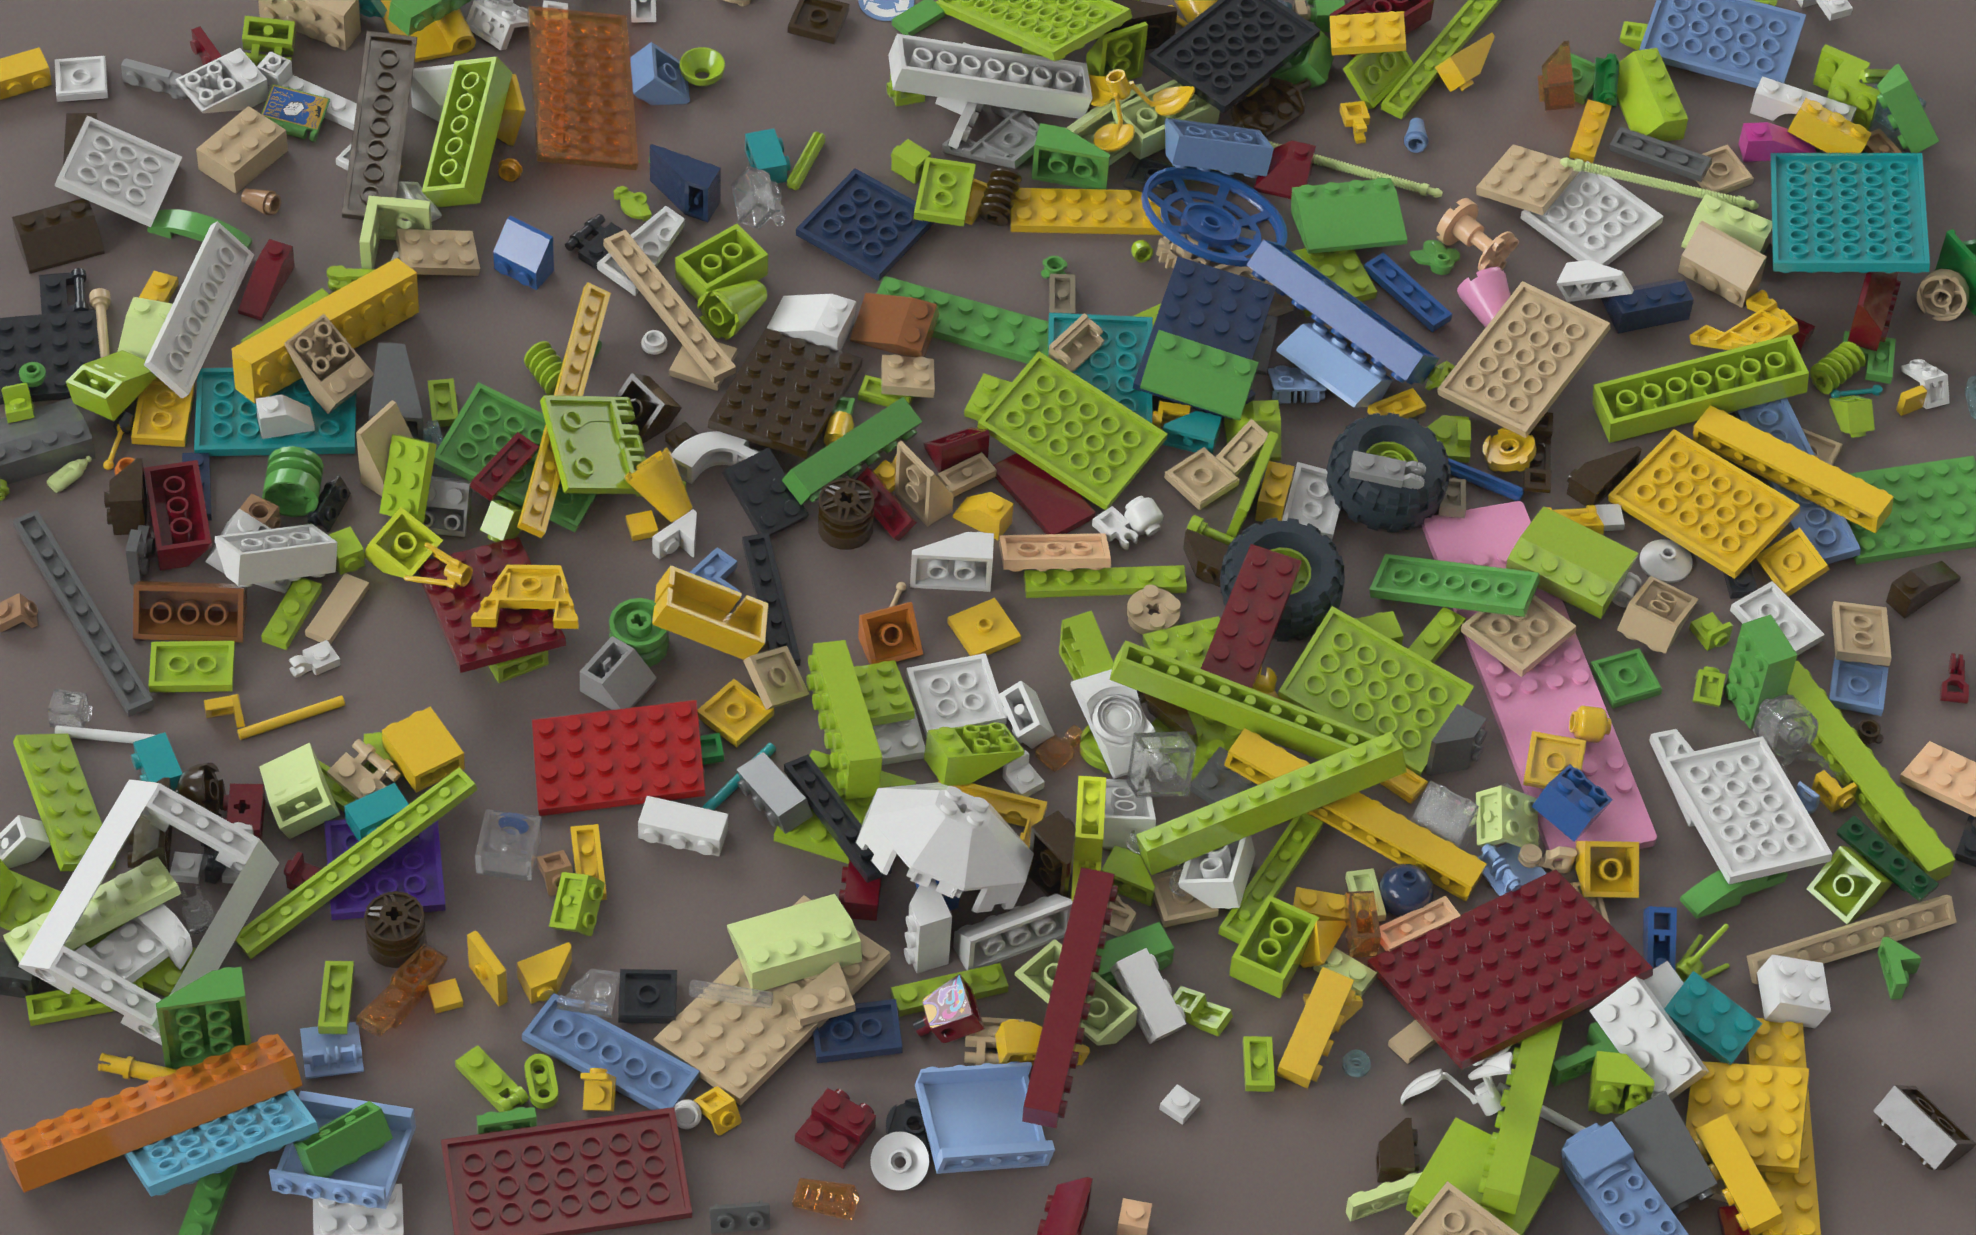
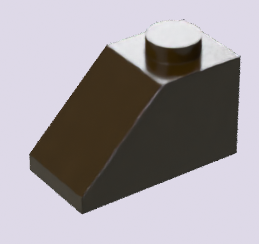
(1204, 556)

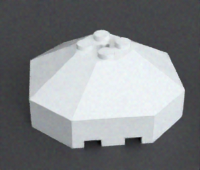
(947, 839)

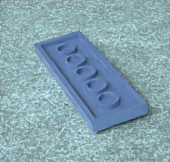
(591, 1042)

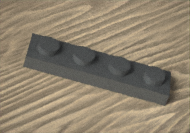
(1660, 154)

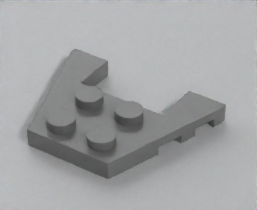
(1005, 145)

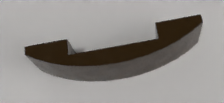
(1538, 475)

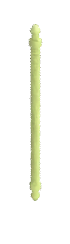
(1580, 165)
(1423, 189)

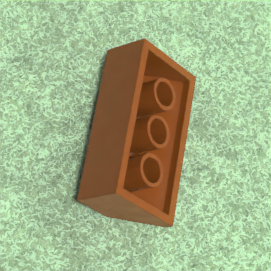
(189, 611)

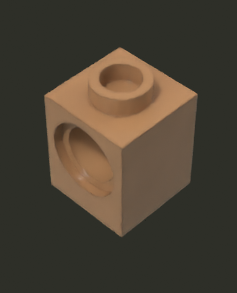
(262, 511)

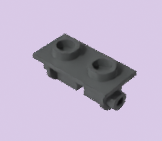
(740, 1218)

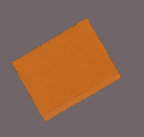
(890, 634)

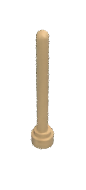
(100, 301)

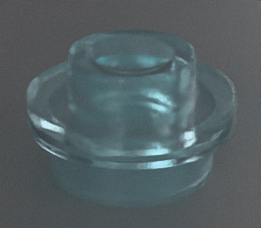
(1359, 1057)

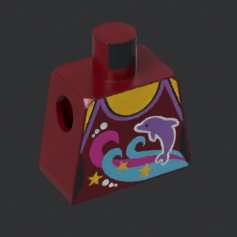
(950, 1012)

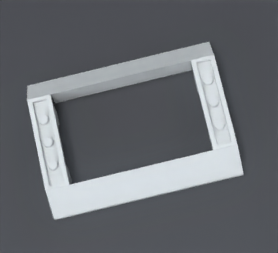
(66, 969)

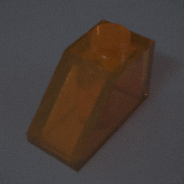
(1362, 923)

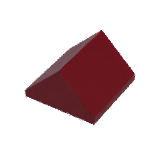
(957, 447)

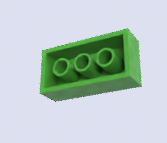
(1759, 667)

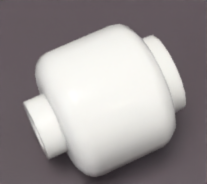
(1144, 516)

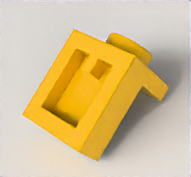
(1831, 793)
(598, 1090)
(719, 1109)

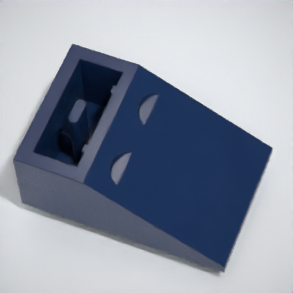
(686, 182)

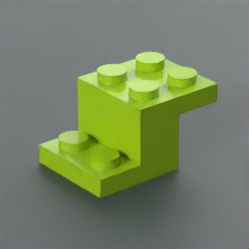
(1839, 75)

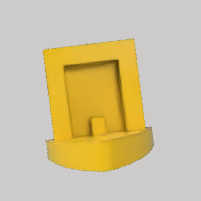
(225, 706)

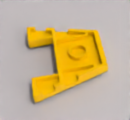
(1765, 324)
(529, 588)

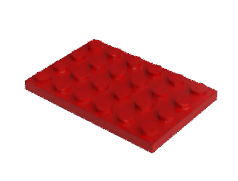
(618, 757)

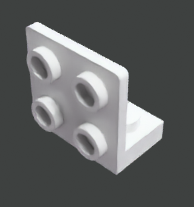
(496, 20)

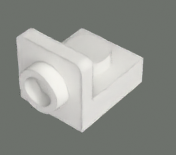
(1022, 776)

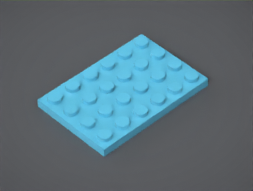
(222, 1143)

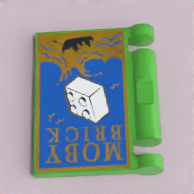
(296, 111)

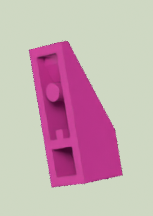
(1763, 138)

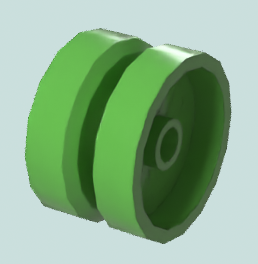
(633, 625)

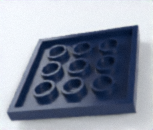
(864, 225)

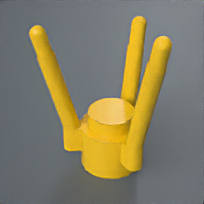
(454, 571)

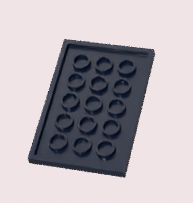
(1211, 310)

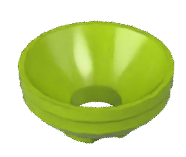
(702, 60)

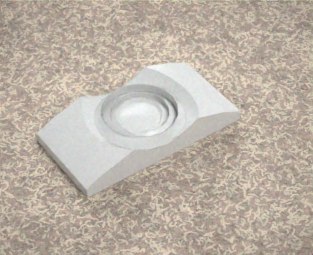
(1113, 717)

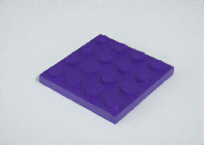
(410, 869)

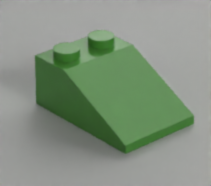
(1068, 159)

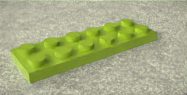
(59, 795)

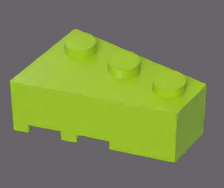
(1083, 646)

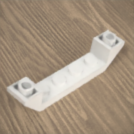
(279, 72)

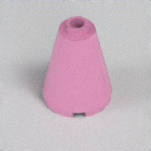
(1485, 293)

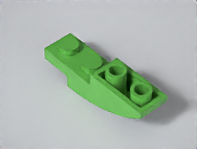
(1716, 894)

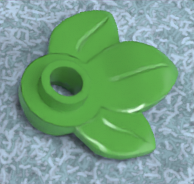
(1436, 256)

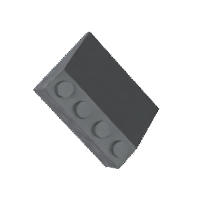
(43, 442)

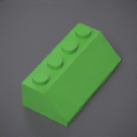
(1199, 375)

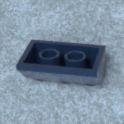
(1650, 305)

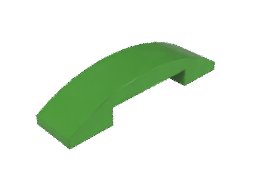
(190, 225)

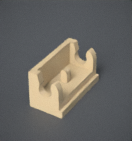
(1076, 343)

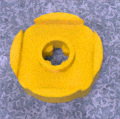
(1516, 459)

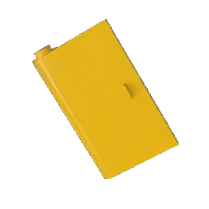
(439, 39)

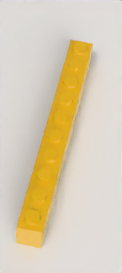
(1366, 820)

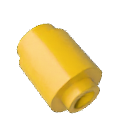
(837, 426)

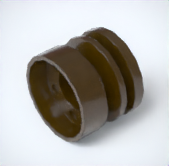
(846, 514)
(394, 928)

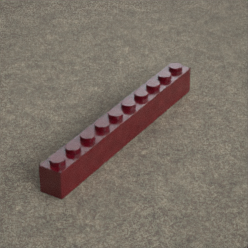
(1068, 998)

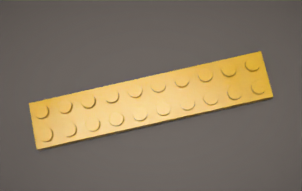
(1794, 1193)

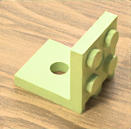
(383, 219)

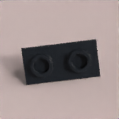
(330, 504)

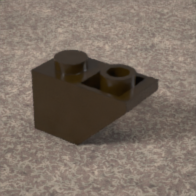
(1396, 1153)

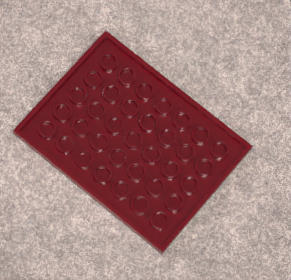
(1509, 969)

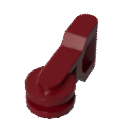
(1957, 680)

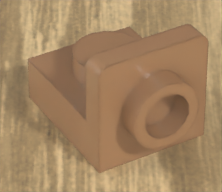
(551, 867)

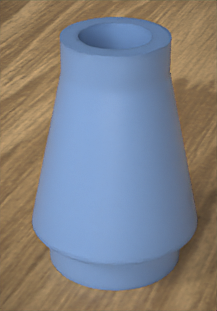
(1416, 136)

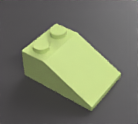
(142, 325)

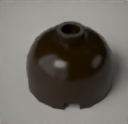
(202, 787)

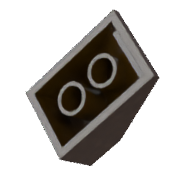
(1160, 21)

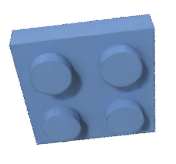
(1858, 687)

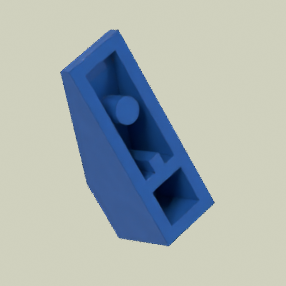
(1659, 935)

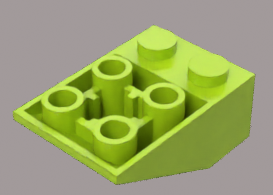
(109, 383)
(969, 752)

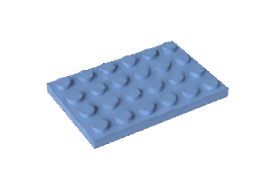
(1725, 38)

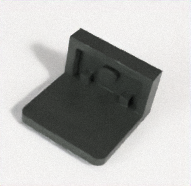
(13, 979)

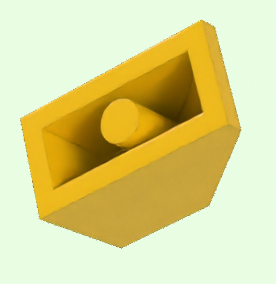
(986, 513)
(544, 972)

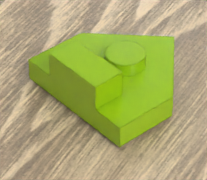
(1455, 436)

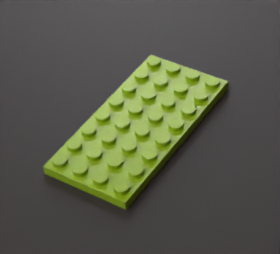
(1041, 26)

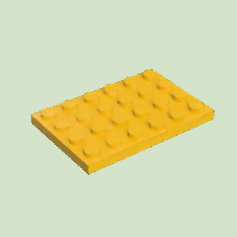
(1704, 503)

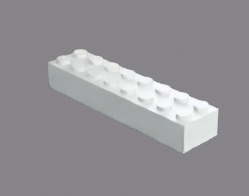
(989, 76)

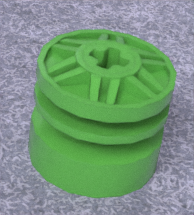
(293, 480)

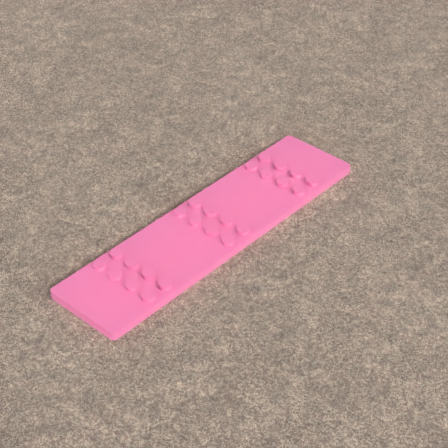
(1546, 693)

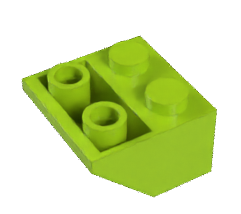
(1617, 1084)

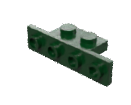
(1887, 859)

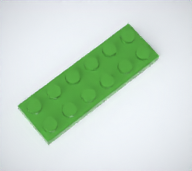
(1454, 585)

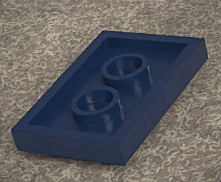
(860, 1034)

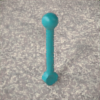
(1876, 390)

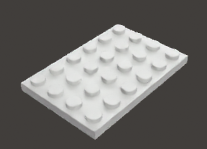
(1746, 810)

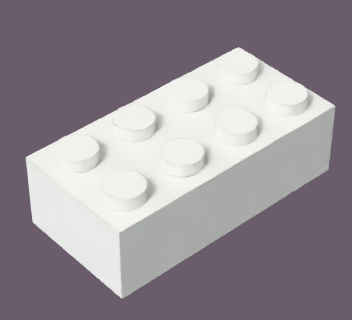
(1649, 1037)

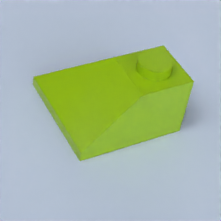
(1266, 415)

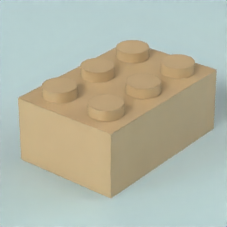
(242, 149)

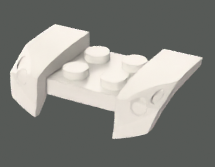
(142, 944)

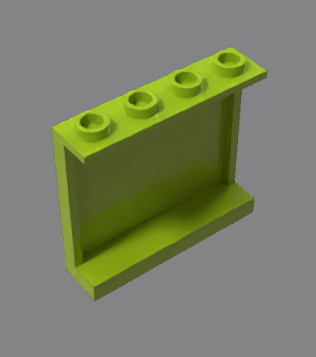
(1462, 1161)

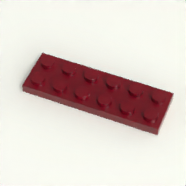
(1251, 615)

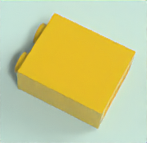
(422, 749)

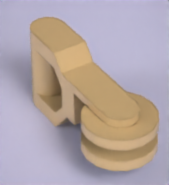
(1531, 857)

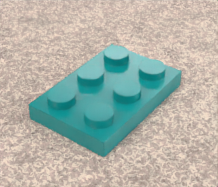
(1711, 1019)

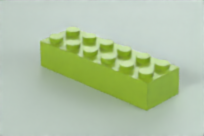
(467, 132)
(844, 719)

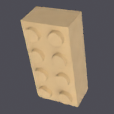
(325, 20)

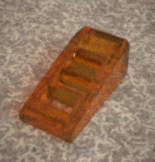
(836, 1208)

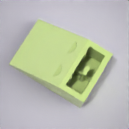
(298, 791)

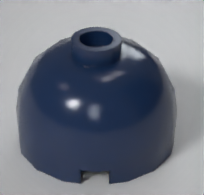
(1405, 889)

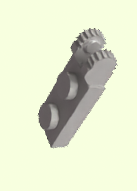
(152, 77)
(1387, 470)

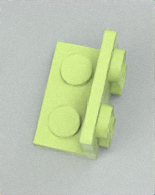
(1506, 817)

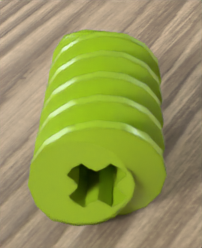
(544, 365)
(1837, 367)

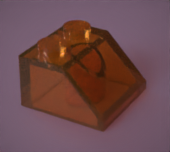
(1557, 81)

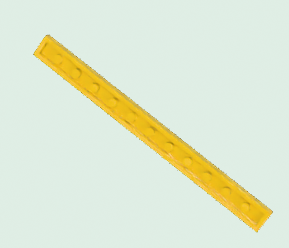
(571, 382)

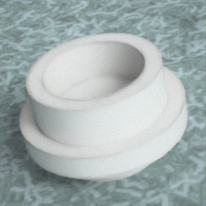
(654, 342)
(687, 1114)

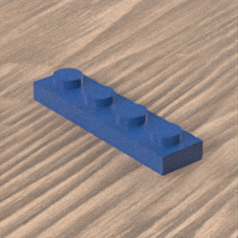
(1408, 292)

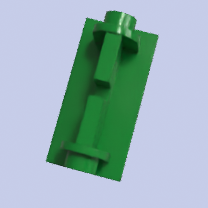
(1606, 80)

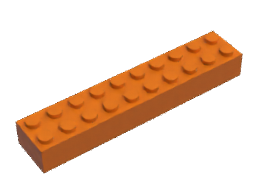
(150, 1112)

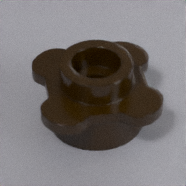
(1872, 728)

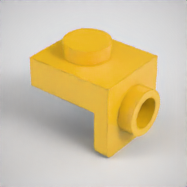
(1168, 412)

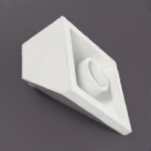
(430, 89)

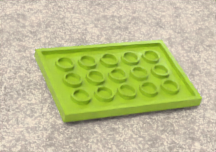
(1072, 430)
(1374, 685)

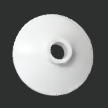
(1666, 561)
(895, 1146)

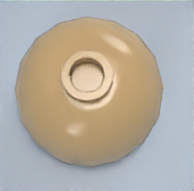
(1943, 294)

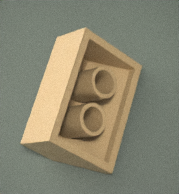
(1722, 264)

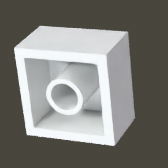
(1793, 991)

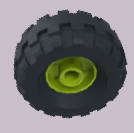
(1380, 504)
(1317, 584)

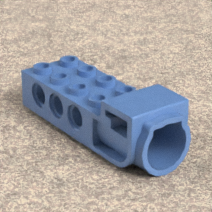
(1614, 1185)

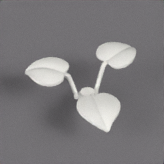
(1486, 1092)

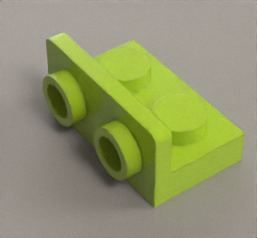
(577, 903)

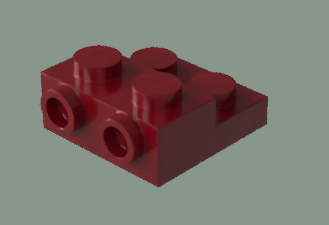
(836, 1127)

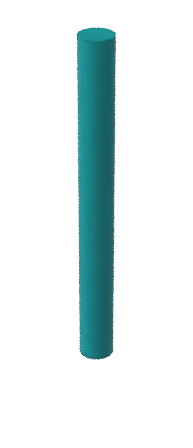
(732, 784)

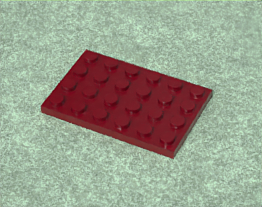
(517, 631)

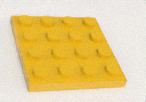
(1763, 1106)

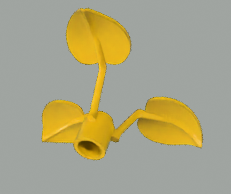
(1116, 87)

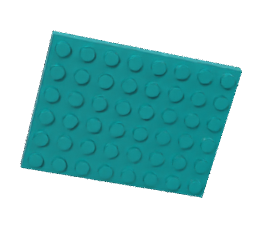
(1849, 212)

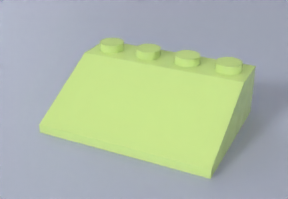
(795, 942)

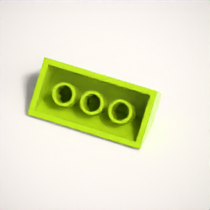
(1650, 97)

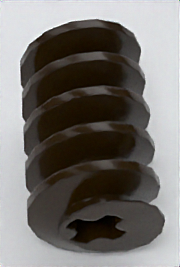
(998, 196)

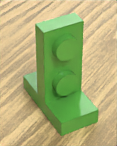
(1570, 1067)

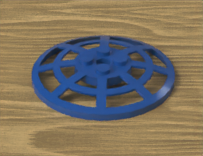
(1210, 222)

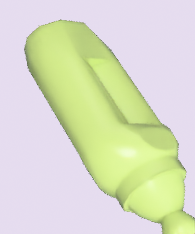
(68, 474)

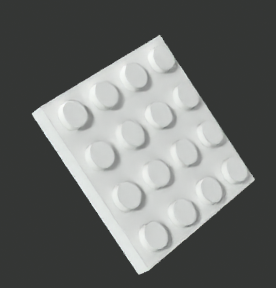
(118, 171)
(1595, 219)

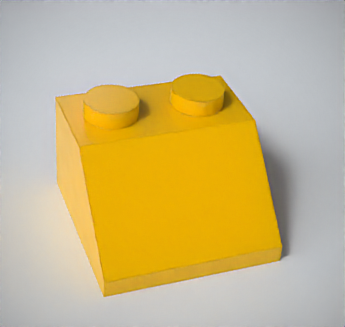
(1608, 868)

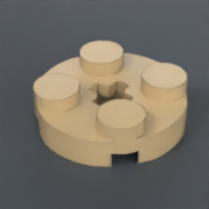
(1153, 598)

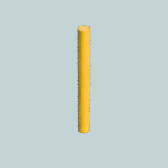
(290, 717)

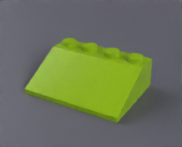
(1572, 561)

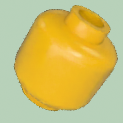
(1590, 723)

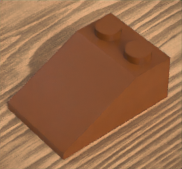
(895, 324)

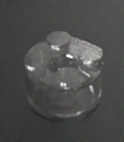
(1785, 725)

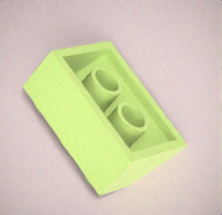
(1733, 221)

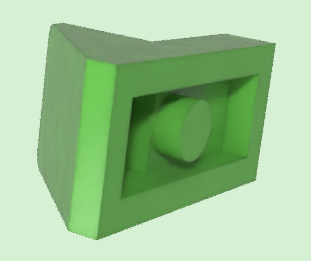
(1896, 965)

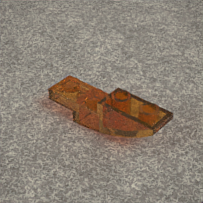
(404, 992)

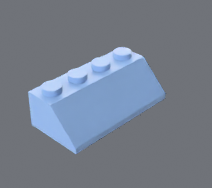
(1335, 365)

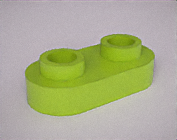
(542, 1083)

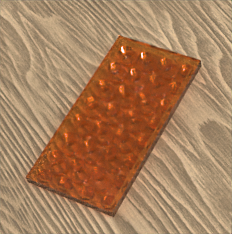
(582, 88)

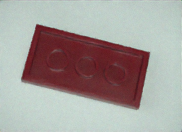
(1042, 496)

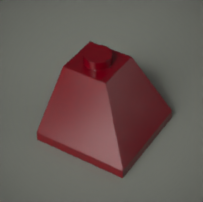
(1288, 168)

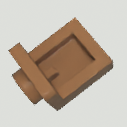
(17, 610)

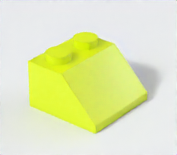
(400, 545)

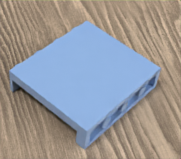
(977, 1118)
(366, 1181)

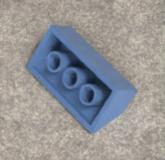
(1217, 148)

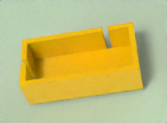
(702, 613)

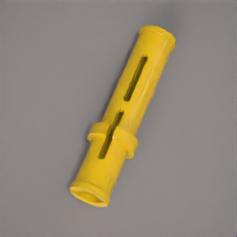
(129, 1067)

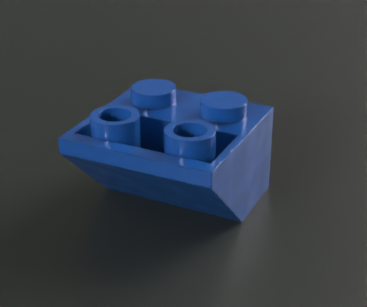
(1572, 802)

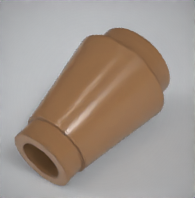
(262, 200)

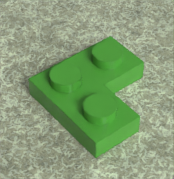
(1880, 362)

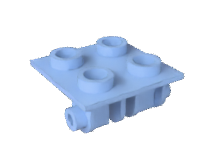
(1294, 379)
(1504, 869)
(331, 1053)

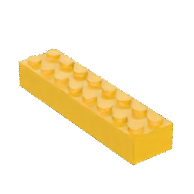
(356, 310)

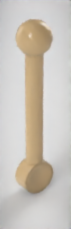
(901, 587)

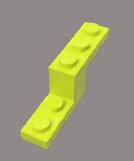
(1089, 826)

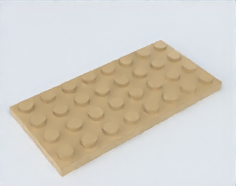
(744, 1043)

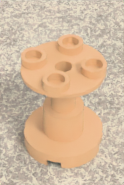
(1462, 226)

